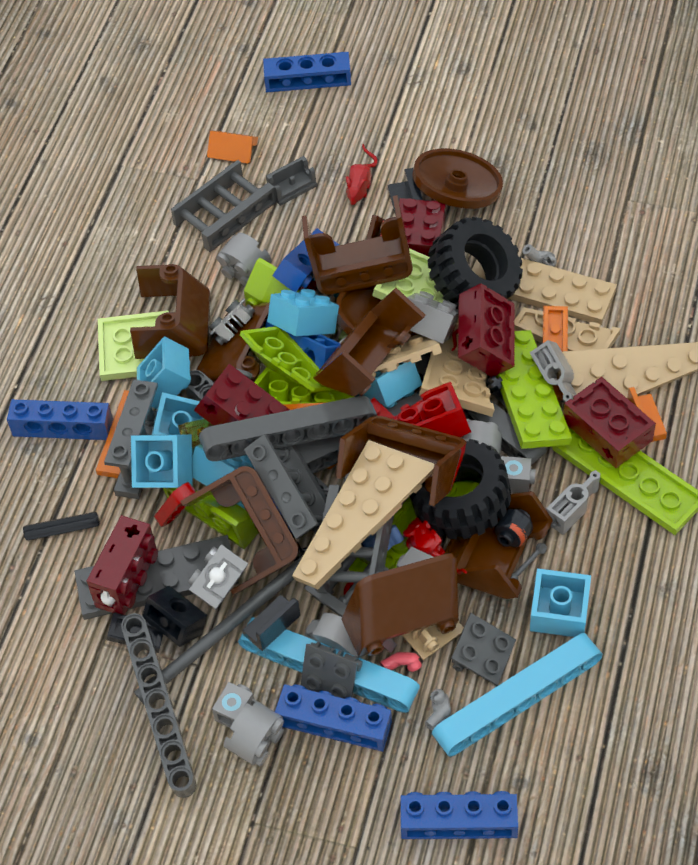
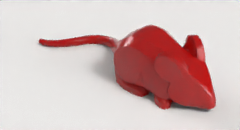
(359, 179)
(425, 540)

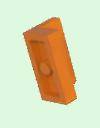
(231, 146)
(647, 406)

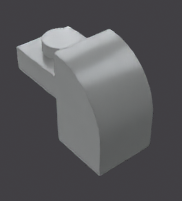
(331, 632)

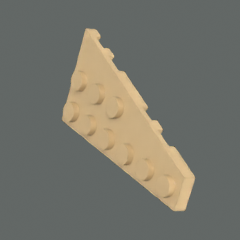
(634, 367)
(466, 379)
(363, 505)

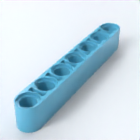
(370, 682)
(516, 694)

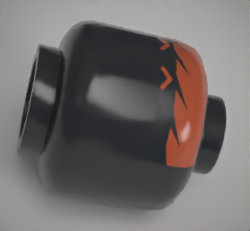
(513, 528)

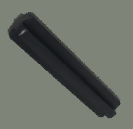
(61, 526)

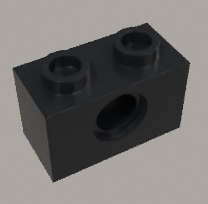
(174, 616)

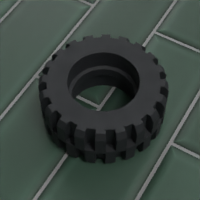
(486, 244)
(477, 509)

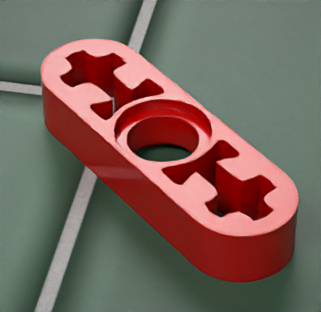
(172, 506)

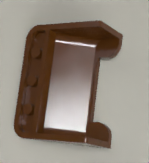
(236, 349)
(489, 562)
(402, 602)

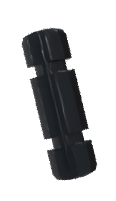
(494, 383)

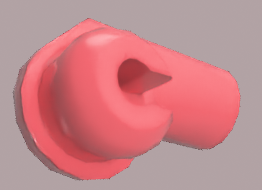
(402, 658)

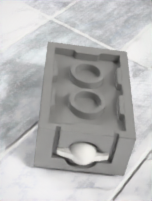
(218, 576)

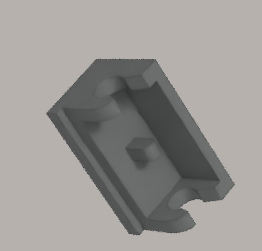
(292, 180)

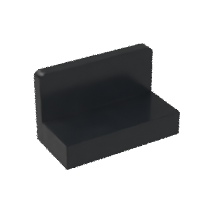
(405, 189)
(272, 622)

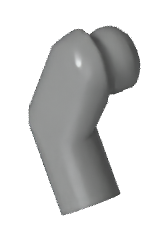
(543, 257)
(441, 708)

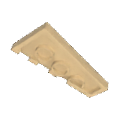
(580, 335)
(409, 352)

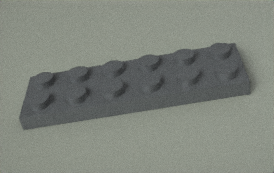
(172, 568)

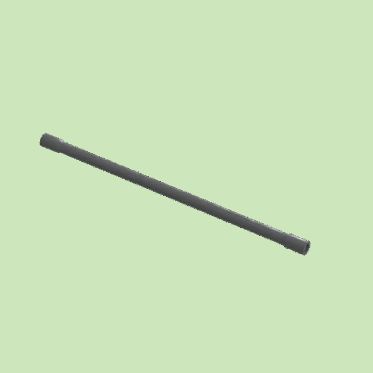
(225, 626)

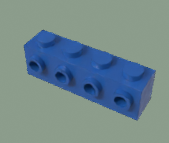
(334, 717)
(459, 816)

